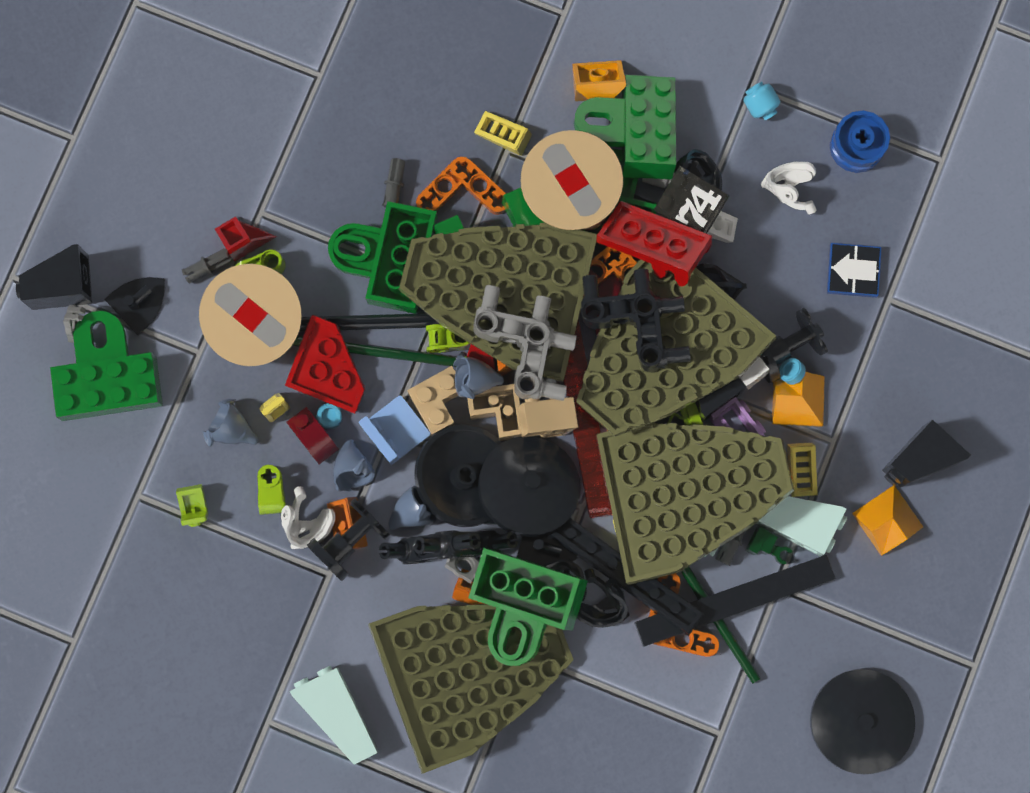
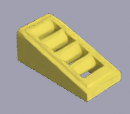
(521, 142)
(274, 407)
(810, 448)

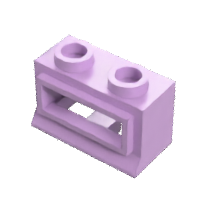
(741, 411)

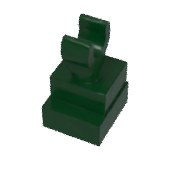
(764, 542)

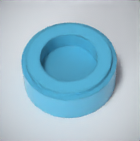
(792, 371)
(329, 416)

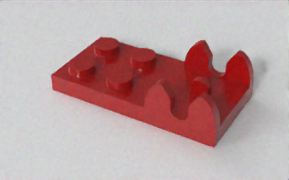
(655, 240)

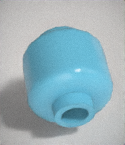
(762, 100)

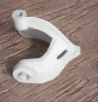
(792, 174)
(318, 527)

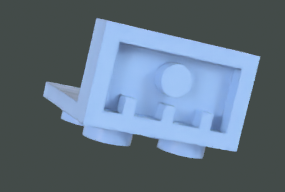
(395, 429)

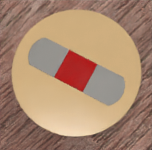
(572, 180)
(250, 315)

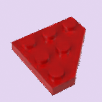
(326, 367)

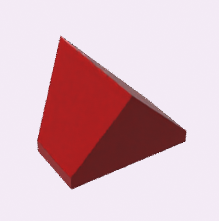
(241, 237)

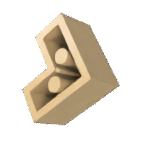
(430, 400)
(498, 402)
(547, 417)

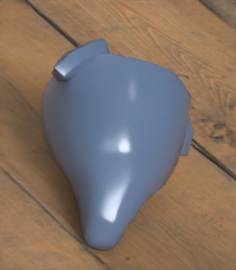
(474, 376)
(229, 426)
(351, 468)
(410, 511)

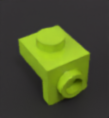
(192, 505)

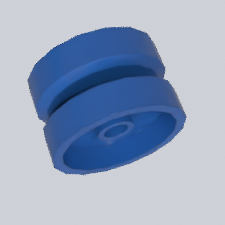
(846, 139)

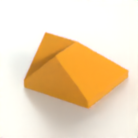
(598, 79)
(799, 403)
(887, 520)

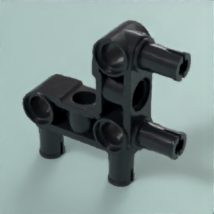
(624, 310)
(446, 546)

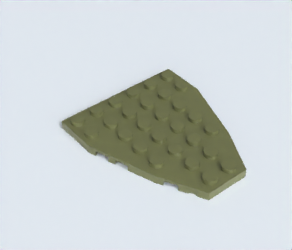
(451, 270)
(721, 345)
(687, 491)
(452, 685)

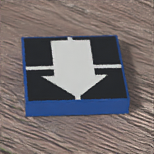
(854, 270)

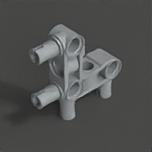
(517, 331)

